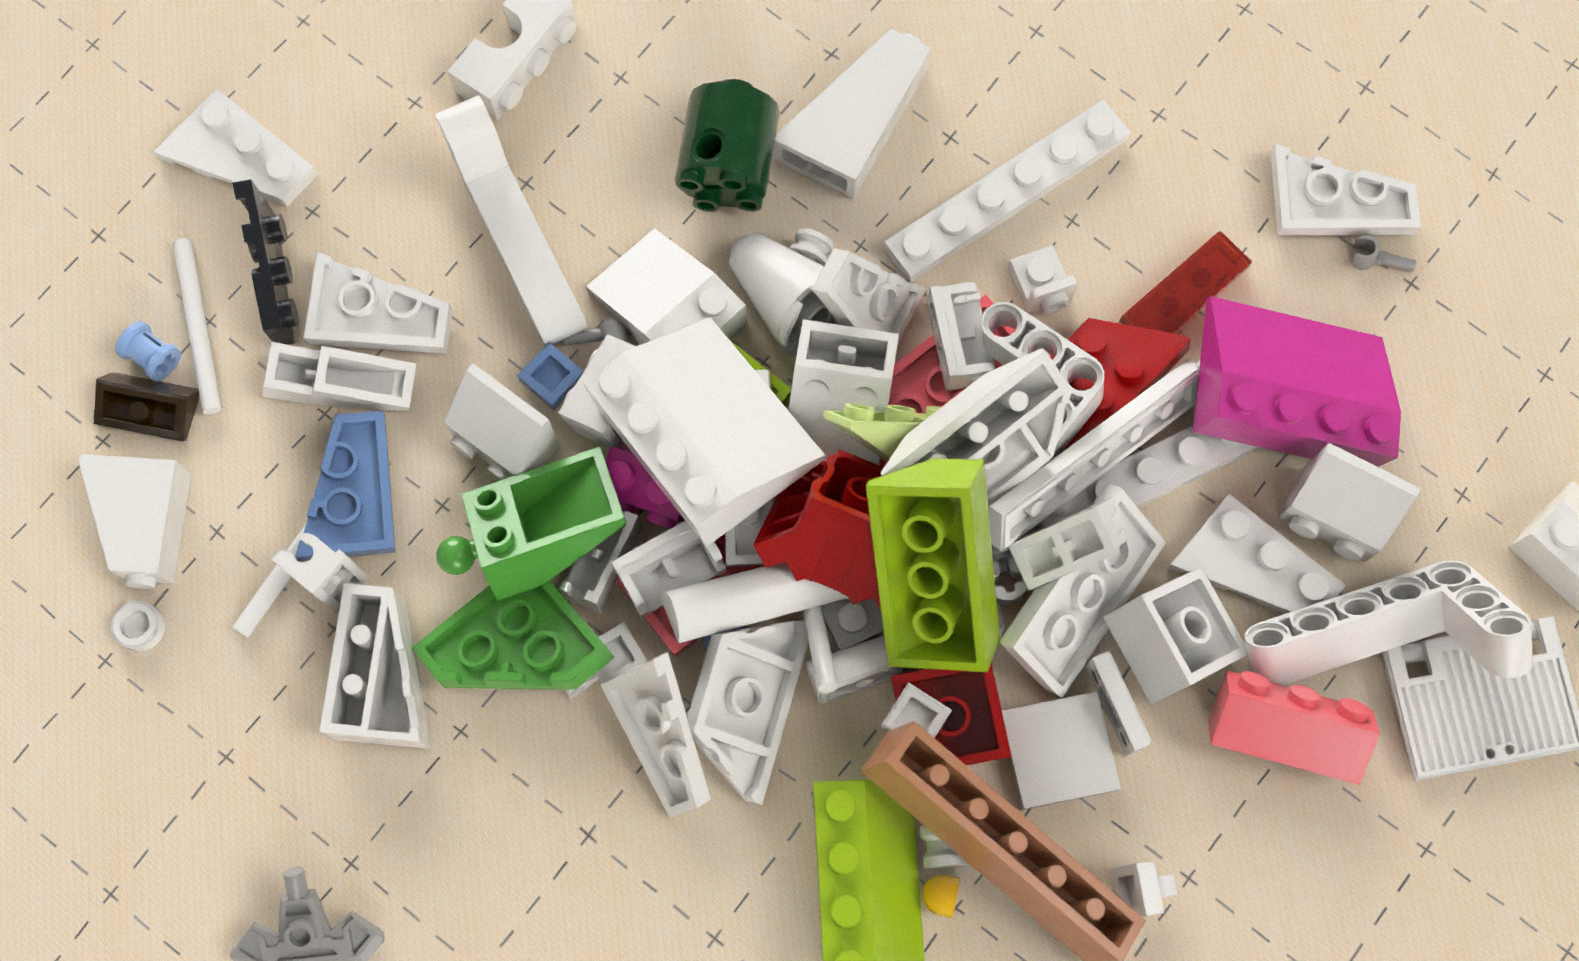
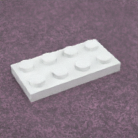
(1065, 616)

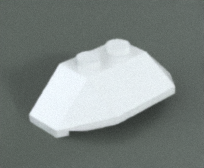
(1001, 418)

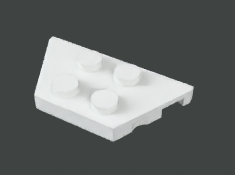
(746, 701)

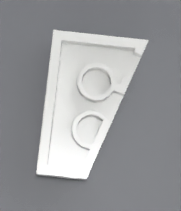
(234, 147)
(1334, 201)
(365, 312)
(1255, 561)
(659, 732)

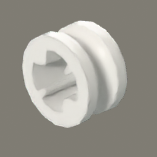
(813, 245)

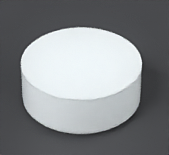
(138, 626)

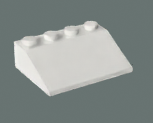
(703, 426)

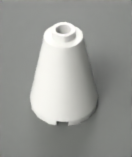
(779, 286)

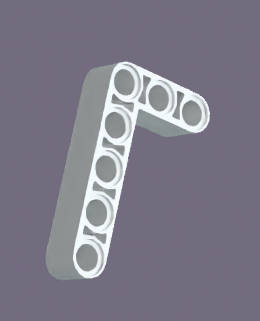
(510, 220)
(1069, 359)
(1392, 614)

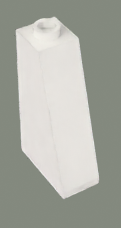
(854, 116)

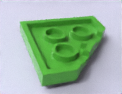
(514, 644)

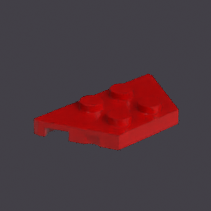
(1131, 363)

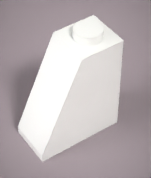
(138, 514)

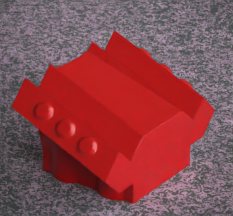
(825, 528)

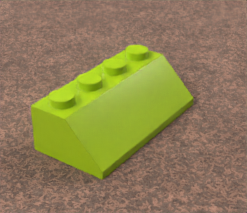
(935, 565)
(866, 874)

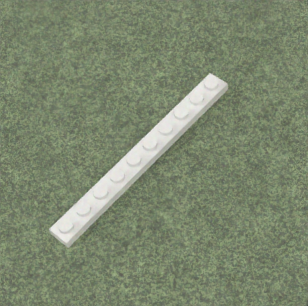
(1141, 476)

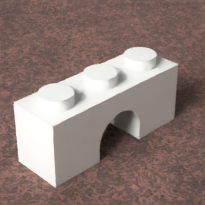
(503, 73)

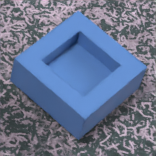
(550, 376)

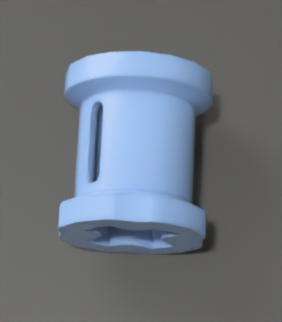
(147, 351)

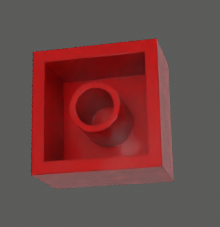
(976, 723)

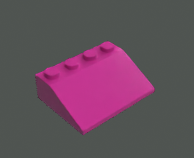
(1294, 384)

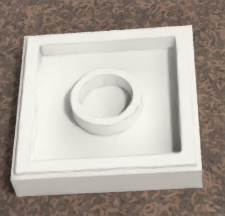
(1060, 751)

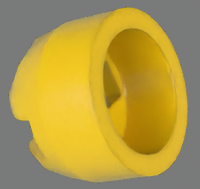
(941, 894)

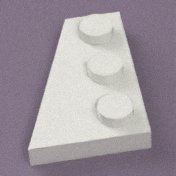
(865, 295)

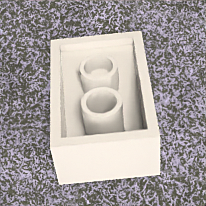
(664, 289)

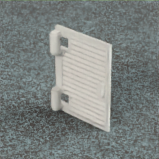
(1468, 717)

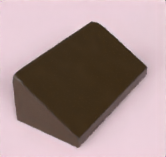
(145, 406)

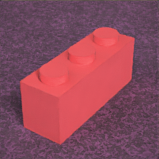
(1293, 726)

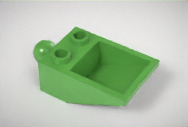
(535, 523)

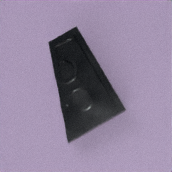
(270, 281)

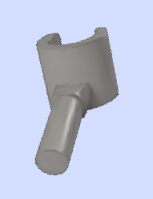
(1378, 256)
(611, 327)

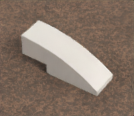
(338, 378)

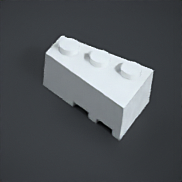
(374, 673)

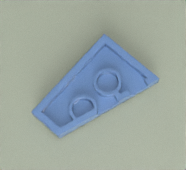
(353, 490)

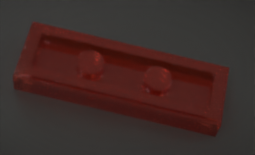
(1188, 286)

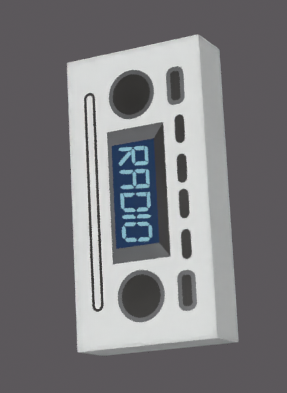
(1118, 703)

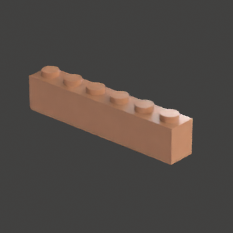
(1003, 844)

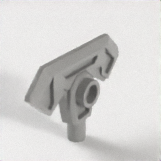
(306, 931)

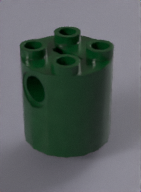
(727, 146)

